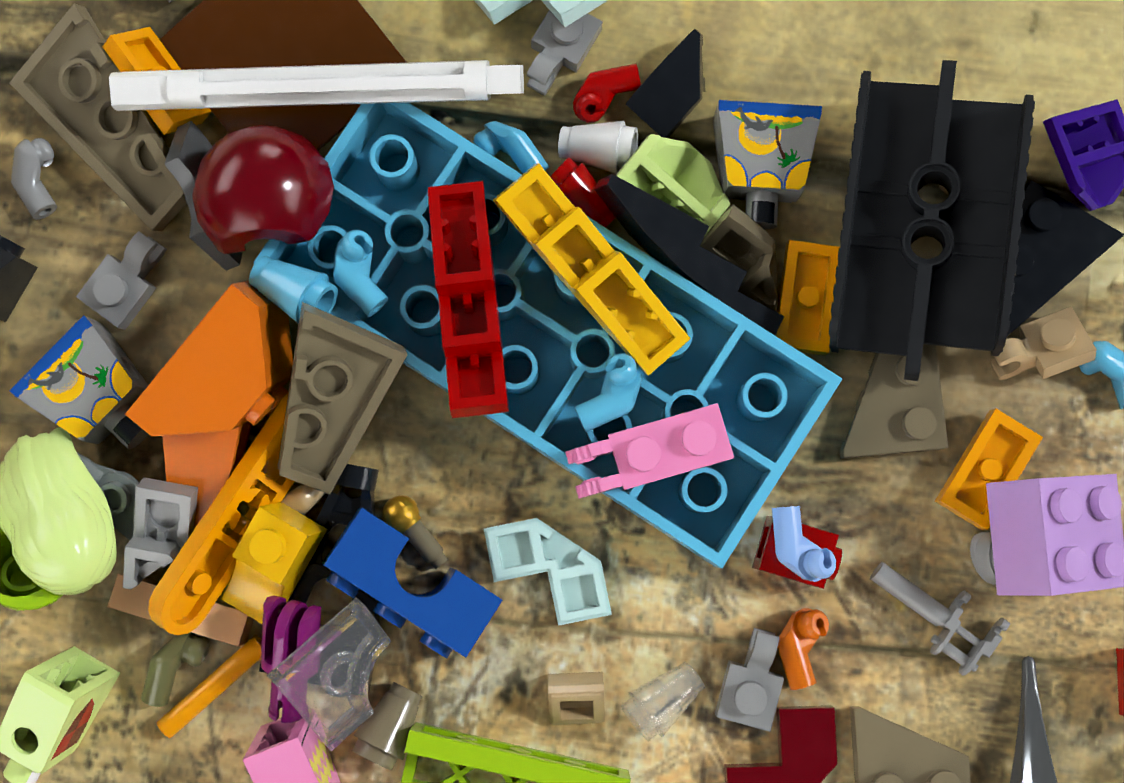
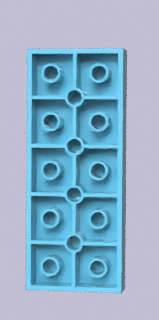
(551, 341)

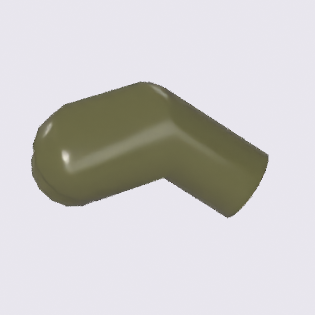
(166, 663)

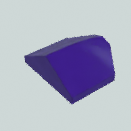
(1090, 152)

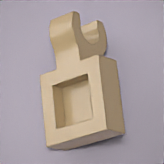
(1049, 343)

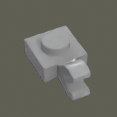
(560, 47)
(119, 287)
(749, 689)

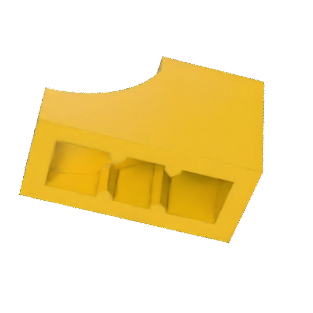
(271, 557)

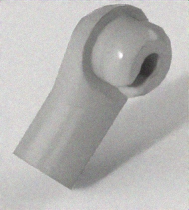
(26, 173)

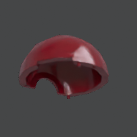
(261, 187)

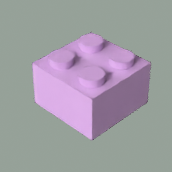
(1056, 535)

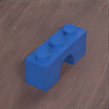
(449, 614)

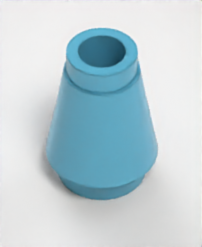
(291, 285)

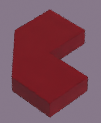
(804, 745)

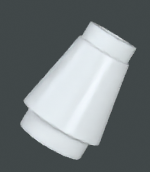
(599, 144)

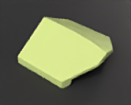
(677, 176)

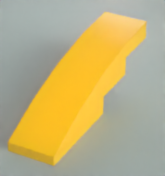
(592, 269)

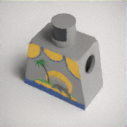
(764, 153)
(86, 386)

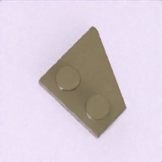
(897, 412)
(898, 755)

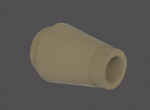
(386, 731)

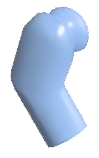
(797, 551)

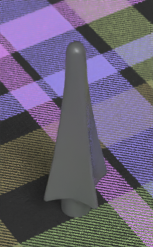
(1032, 754)

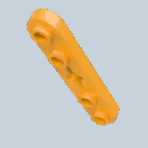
(206, 558)

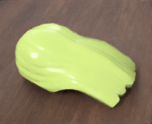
(55, 515)

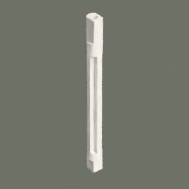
(313, 85)

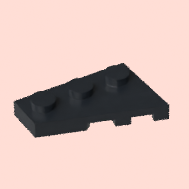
(1053, 249)

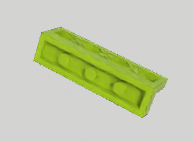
(500, 758)

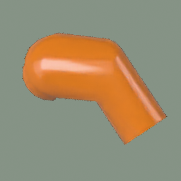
(797, 641)

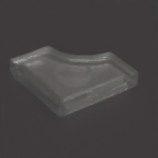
(331, 673)

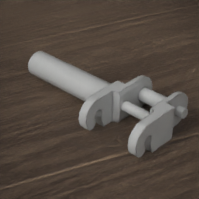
(941, 616)

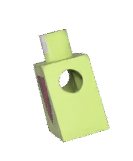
(52, 712)

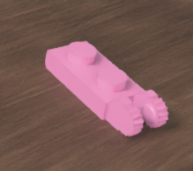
(657, 450)

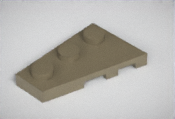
(332, 395)

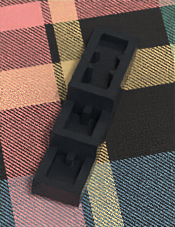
(676, 241)

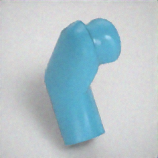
(512, 142)
(617, 394)

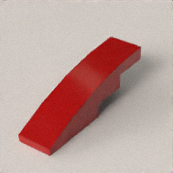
(467, 300)

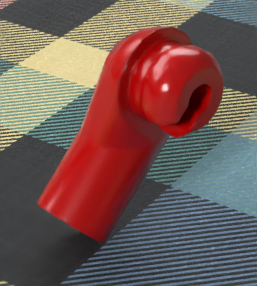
(600, 89)

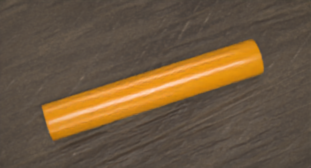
(211, 688)

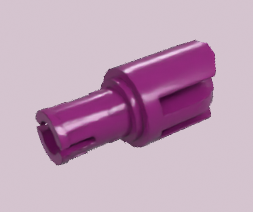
(283, 631)

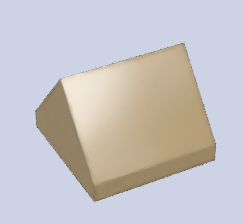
(576, 698)

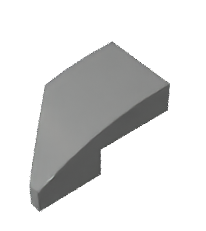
(161, 527)

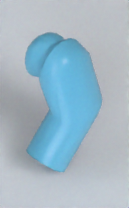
(352, 272)
(1111, 363)

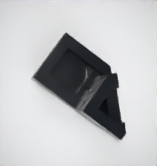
(672, 87)

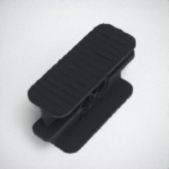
(963, 297)

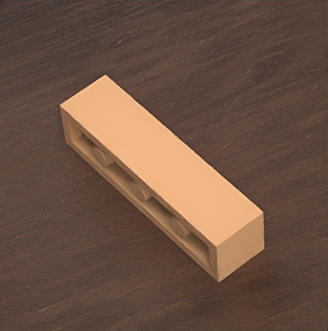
(221, 623)

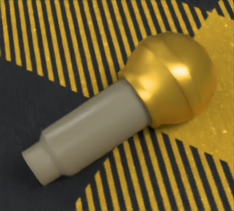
(404, 516)

